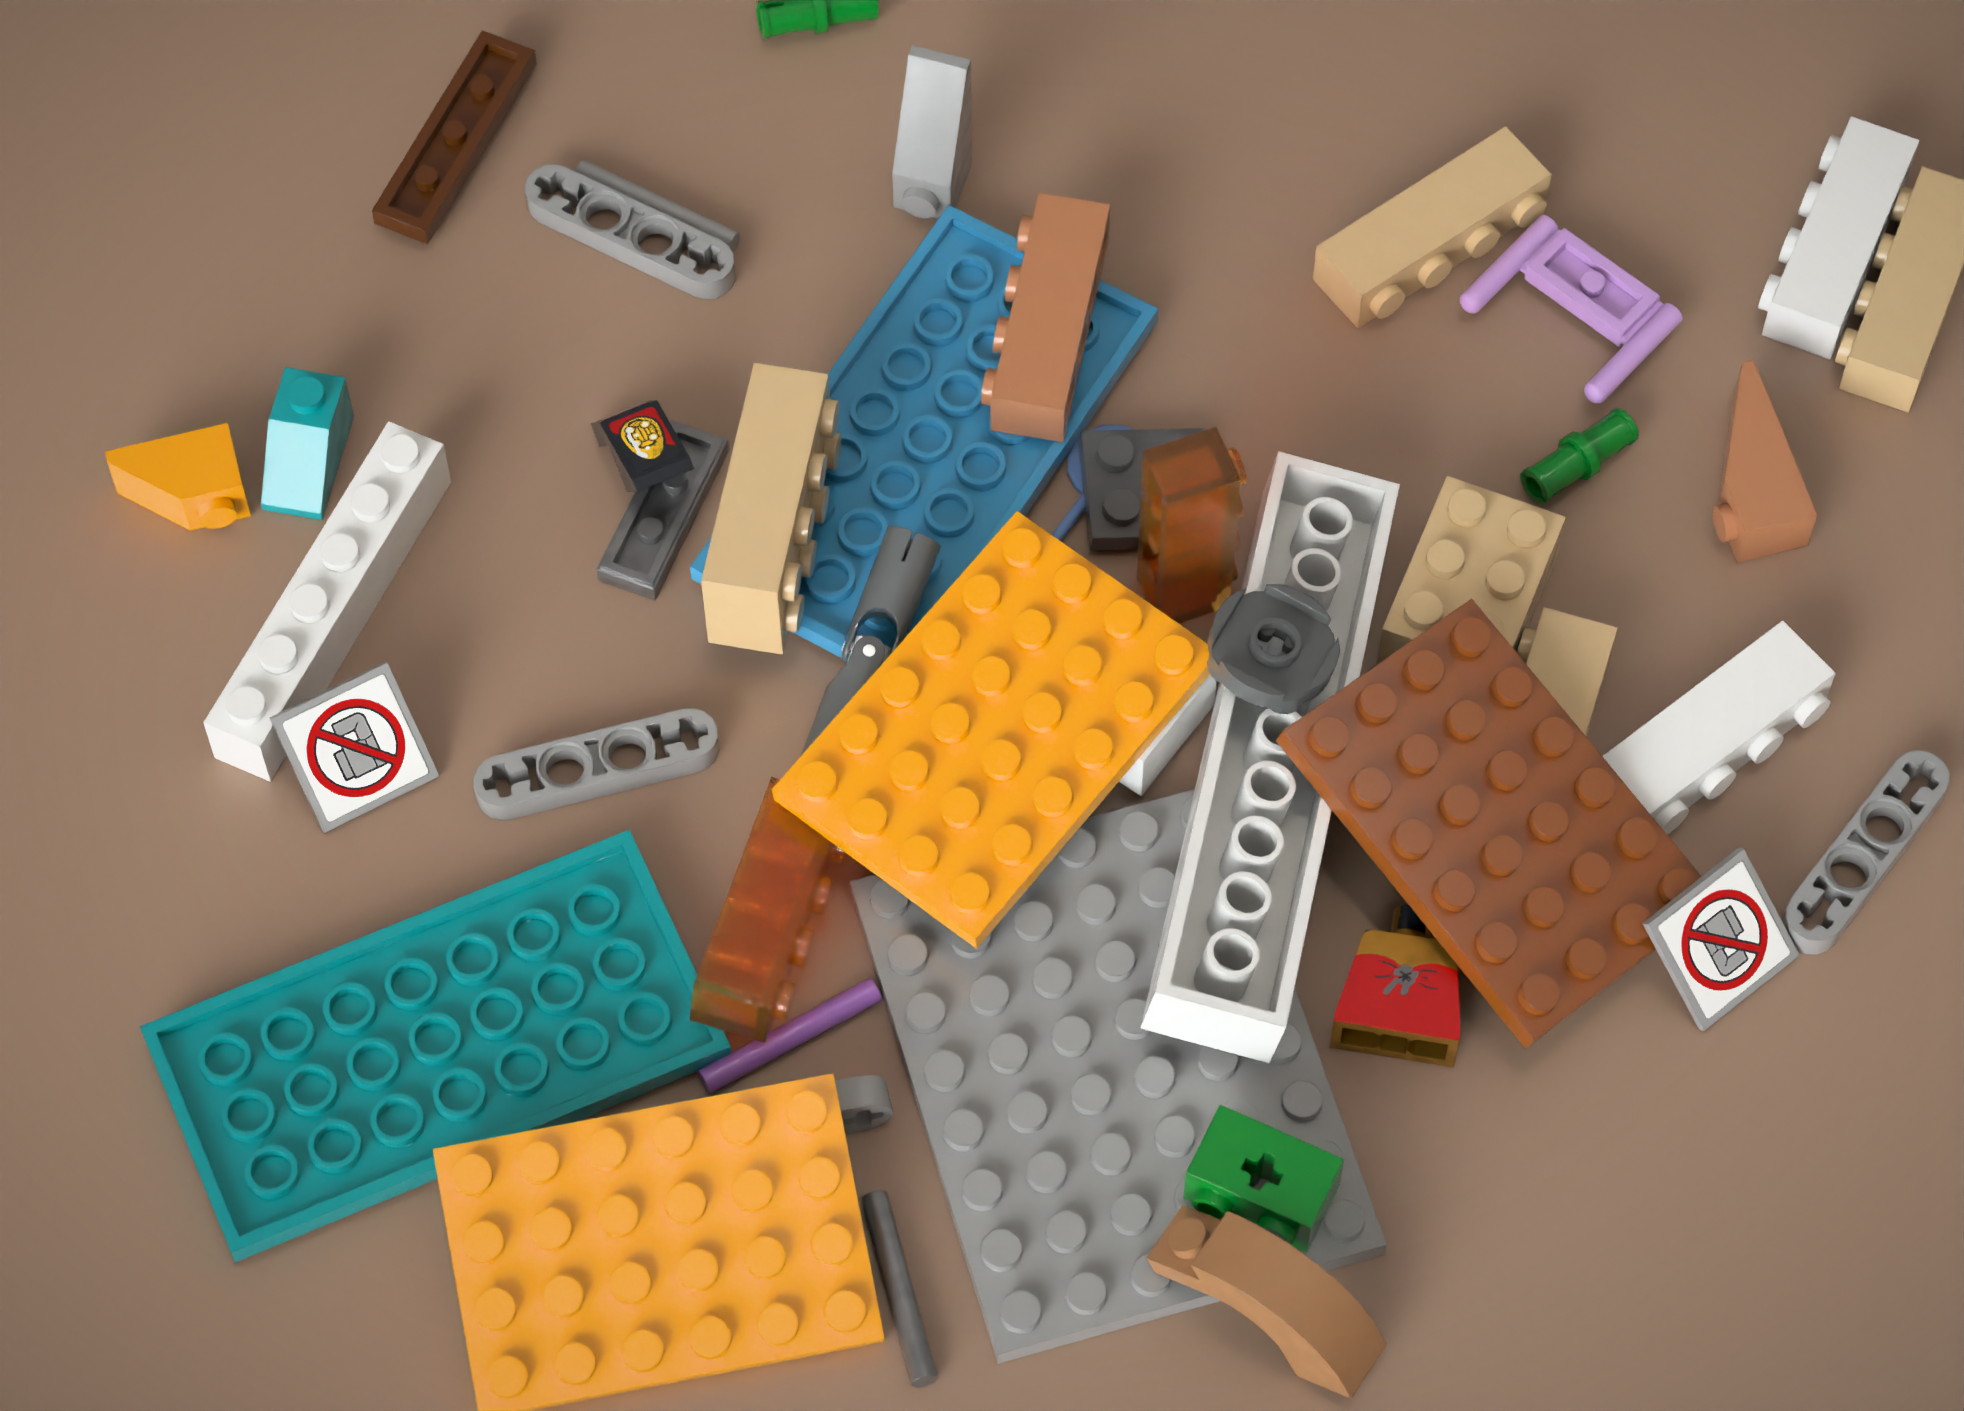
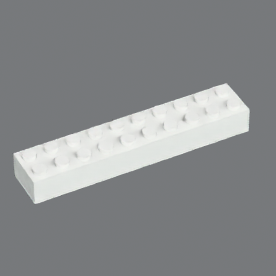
(1254, 817)

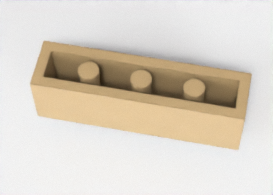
(1432, 228)
(1911, 296)
(1569, 660)

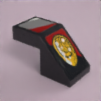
(643, 445)

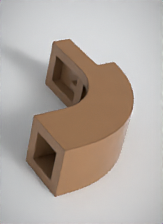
(1277, 1288)

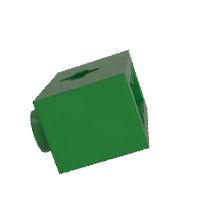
(1241, 1152)

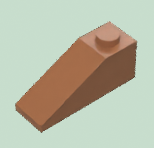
(1761, 491)

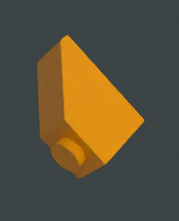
(184, 477)

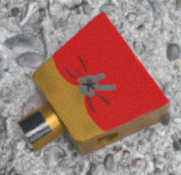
(1400, 996)

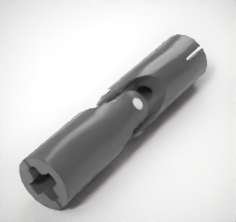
(890, 593)

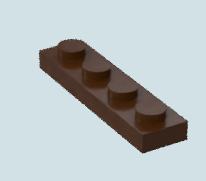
(454, 137)

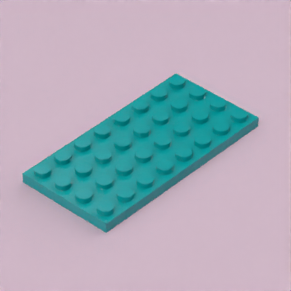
(431, 1036)

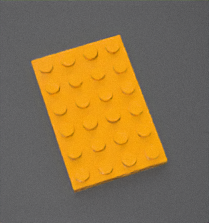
(995, 728)
(657, 1246)

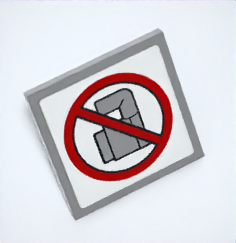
(354, 746)
(1721, 939)

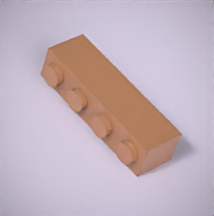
(1048, 317)

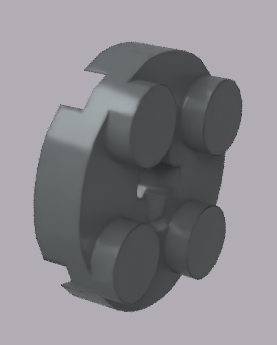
(1267, 679)

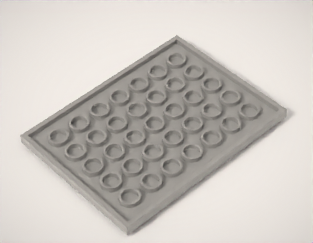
(1054, 1108)

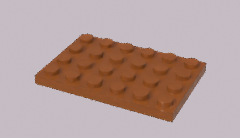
(1493, 819)

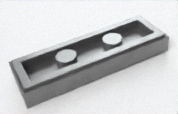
(661, 518)

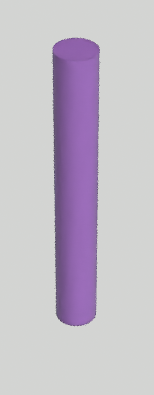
(790, 1035)

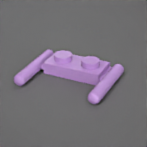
(1589, 289)

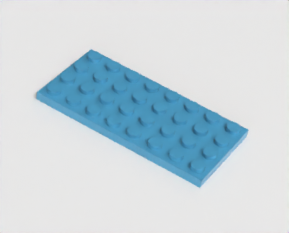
(916, 429)

